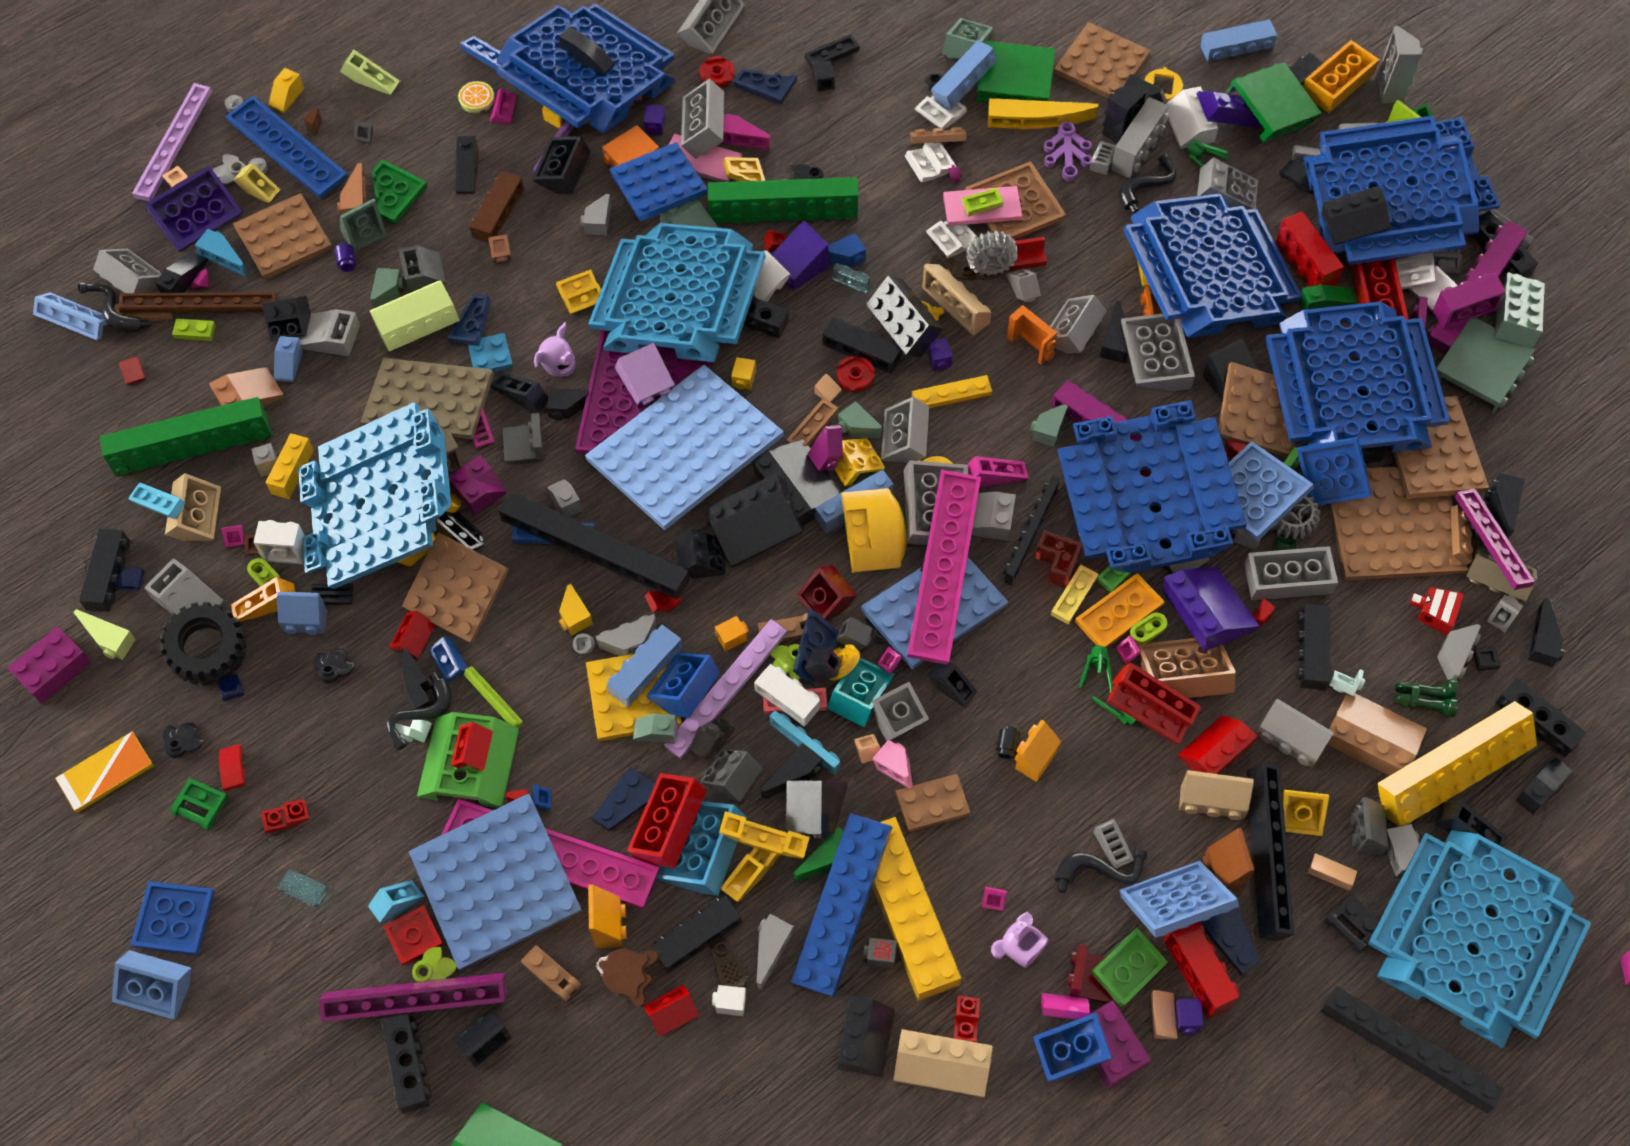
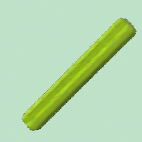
(492, 697)

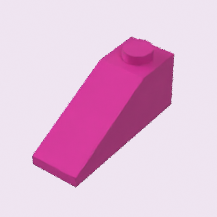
(742, 133)
(997, 471)

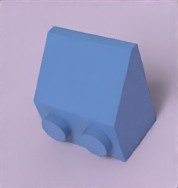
(301, 612)

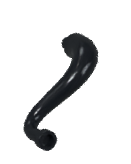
(1128, 188)
(113, 318)
(439, 707)
(1078, 860)

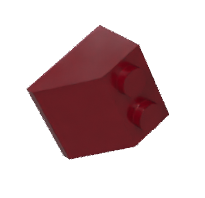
(826, 592)

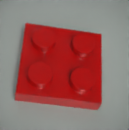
(412, 935)

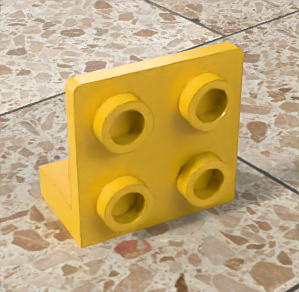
(857, 458)

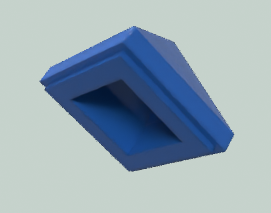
(541, 797)

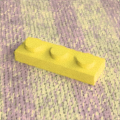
(1074, 594)

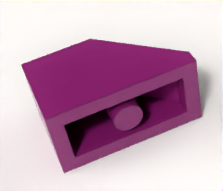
(827, 448)

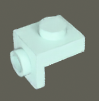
(1344, 683)
(417, 731)

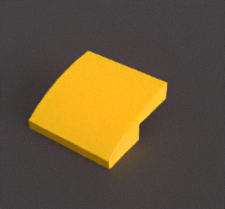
(579, 291)

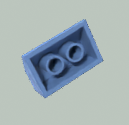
(150, 984)

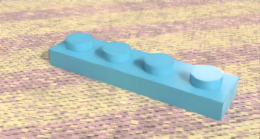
(157, 500)
(798, 736)

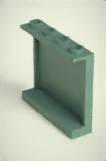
(1485, 363)

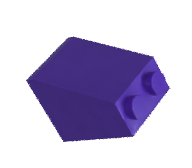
(802, 255)

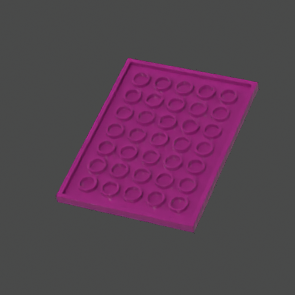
(610, 402)

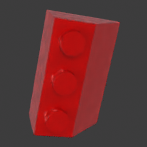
(1218, 746)

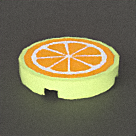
(476, 97)

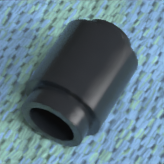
(1008, 742)

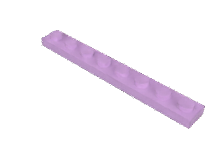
(172, 142)
(728, 686)

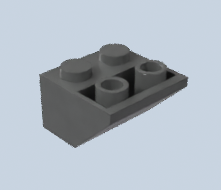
(421, 267)
(732, 774)
(1369, 827)

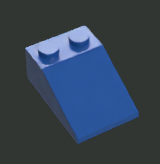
(1072, 1048)

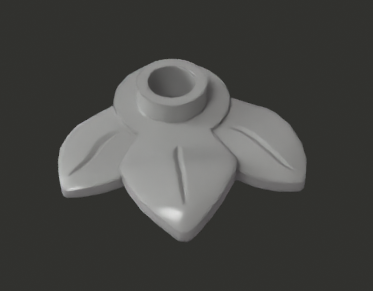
(230, 169)

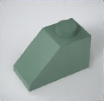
(386, 286)
(859, 423)
(1048, 425)
(656, 728)

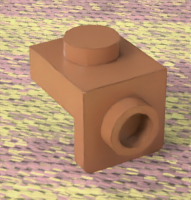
(499, 248)

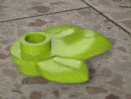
(785, 659)
(437, 967)

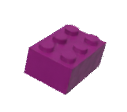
(1469, 300)
(49, 665)
(1126, 1050)

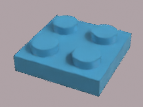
(491, 353)

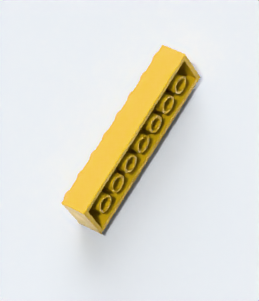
(1457, 764)
(913, 920)

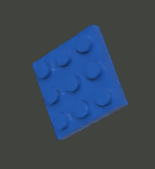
(1335, 471)
(172, 918)

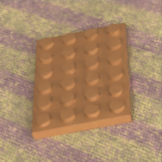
(1446, 466)

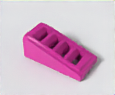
(486, 426)

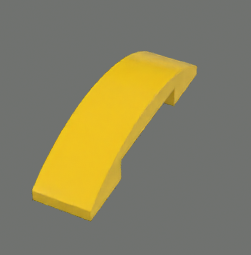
(763, 837)

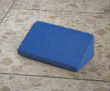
(448, 659)

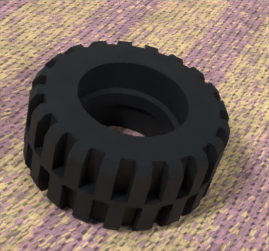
(187, 623)

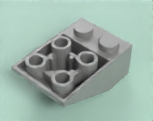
(1231, 183)
(331, 332)
(179, 587)

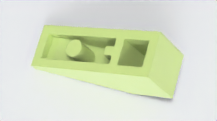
(368, 73)
(111, 638)

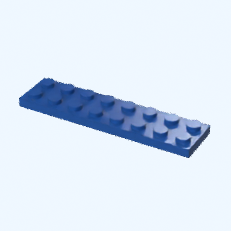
(287, 147)
(841, 905)

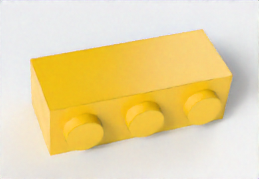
(285, 471)

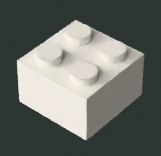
(280, 542)

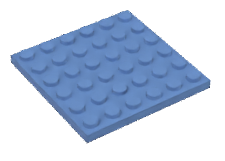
(494, 882)

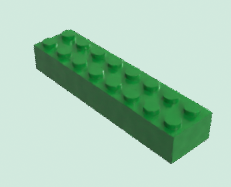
(783, 200)
(185, 436)

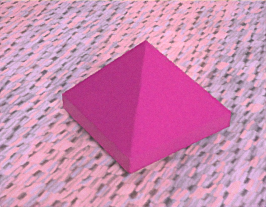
(200, 280)
(233, 535)
(1128, 649)
(890, 660)
(994, 898)

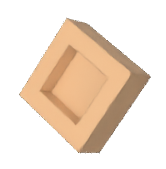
(175, 176)

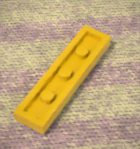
(954, 392)

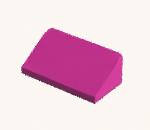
(503, 107)

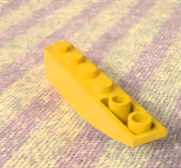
(1037, 114)

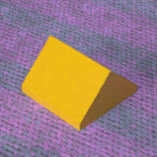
(1305, 812)

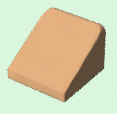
(827, 388)
(867, 747)

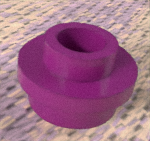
(955, 173)

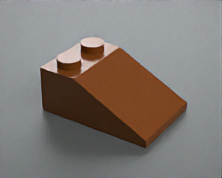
(1230, 861)

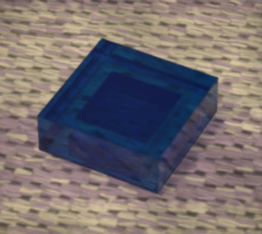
(131, 578)
(230, 687)

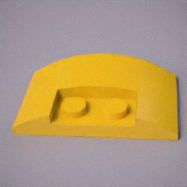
(874, 530)

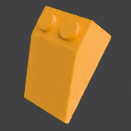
(606, 918)

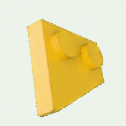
(743, 169)

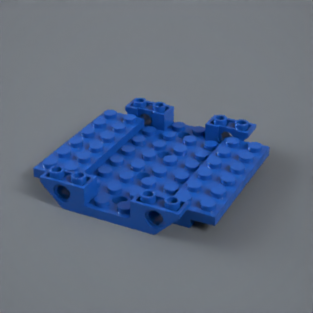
(572, 90)
(1387, 155)
(1186, 269)
(1322, 384)
(1186, 481)

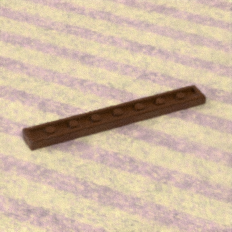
(194, 302)

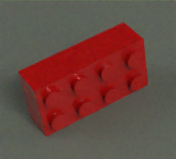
(1308, 251)
(667, 820)
(1202, 969)

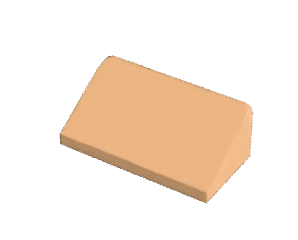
(1332, 872)
(1163, 1015)

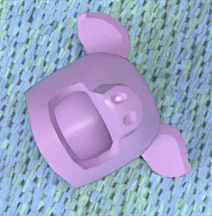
(556, 352)
(1021, 942)

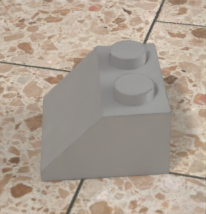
(898, 711)

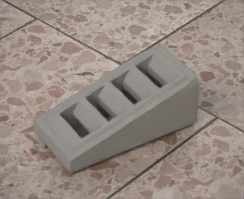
(1102, 167)
(1120, 841)

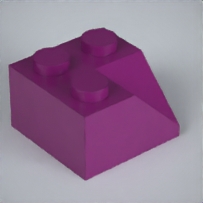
(476, 485)

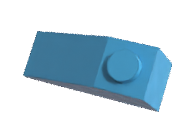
(218, 250)

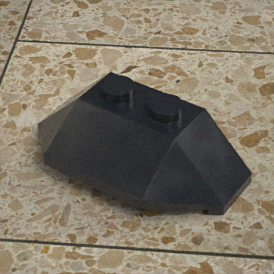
(459, 529)

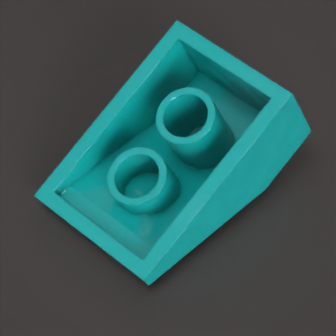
(857, 690)

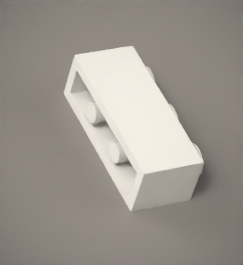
(787, 694)

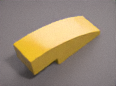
(748, 873)

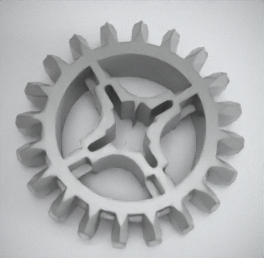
(992, 253)
(1291, 523)

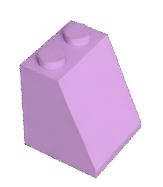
(644, 374)

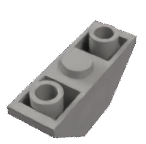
(627, 637)
(1457, 650)

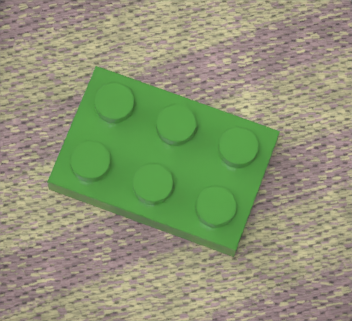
(1129, 967)

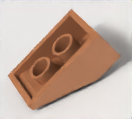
(247, 385)

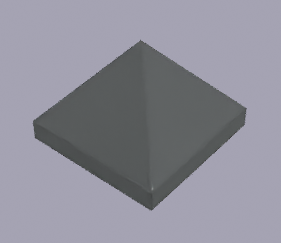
(363, 131)

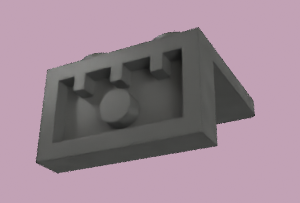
(524, 441)

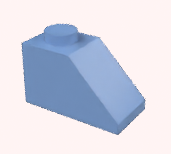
(287, 358)

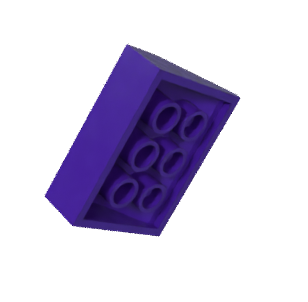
(193, 208)
(1208, 606)

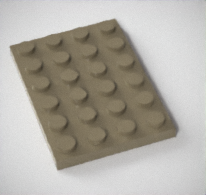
(448, 391)

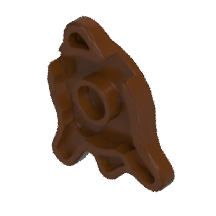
(626, 972)

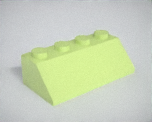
(414, 315)

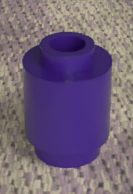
(345, 257)

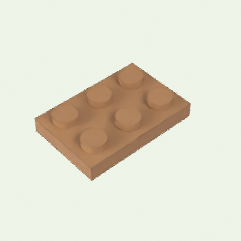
(932, 803)

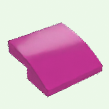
(1064, 1006)

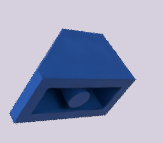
(847, 251)

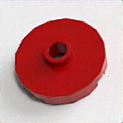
(718, 70)
(855, 366)

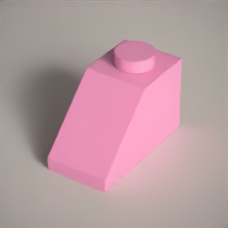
(894, 763)

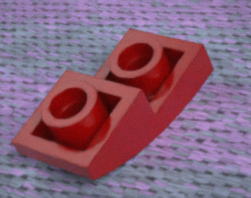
(231, 767)
(285, 817)
(966, 1018)

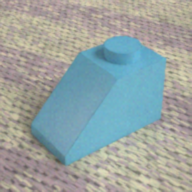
(395, 900)

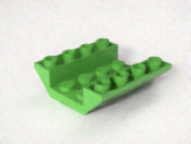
(486, 785)

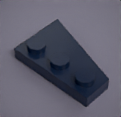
(765, 85)
(472, 322)
(816, 636)
(626, 798)
(1232, 939)

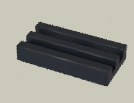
(344, 590)

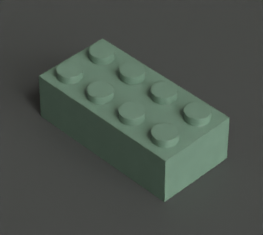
(1520, 311)

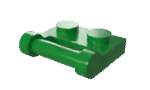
(202, 797)

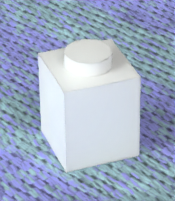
(729, 1000)

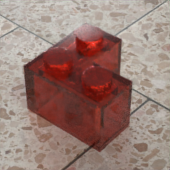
(1061, 553)

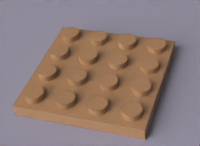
(1101, 60)
(1036, 201)
(282, 236)
(1253, 410)
(455, 587)

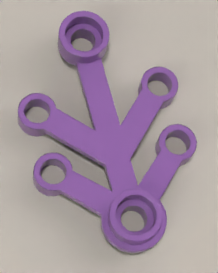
(1067, 132)

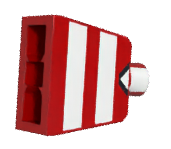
(1438, 608)

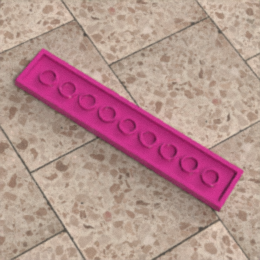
(944, 567)
(583, 861)

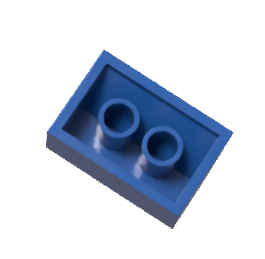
(684, 683)

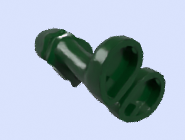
(1448, 692)

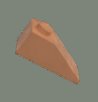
(354, 191)

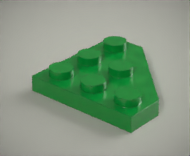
(395, 190)

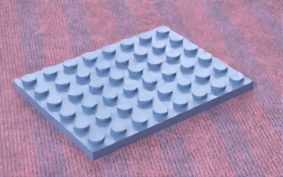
(684, 446)

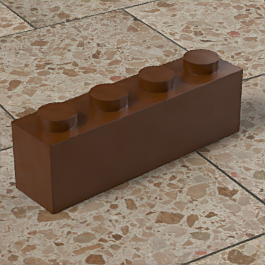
(496, 207)

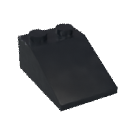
(1504, 501)

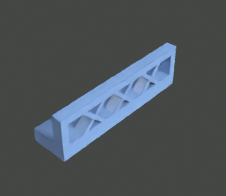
(70, 315)

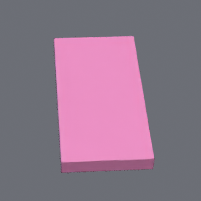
(710, 164)
(957, 215)

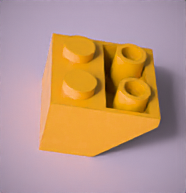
(1037, 751)

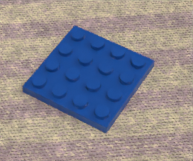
(658, 181)

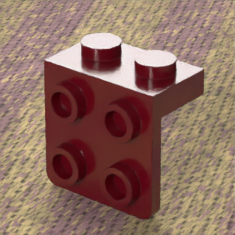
(1082, 981)

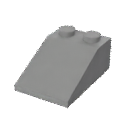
(993, 515)

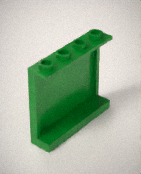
(1018, 73)
(1276, 100)

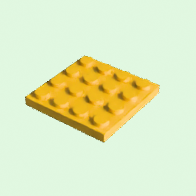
(610, 715)

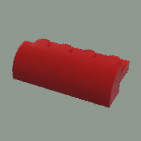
(1153, 703)

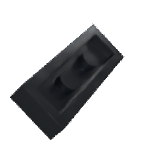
(833, 50)

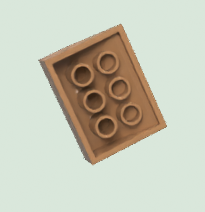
(1188, 668)
(1375, 735)

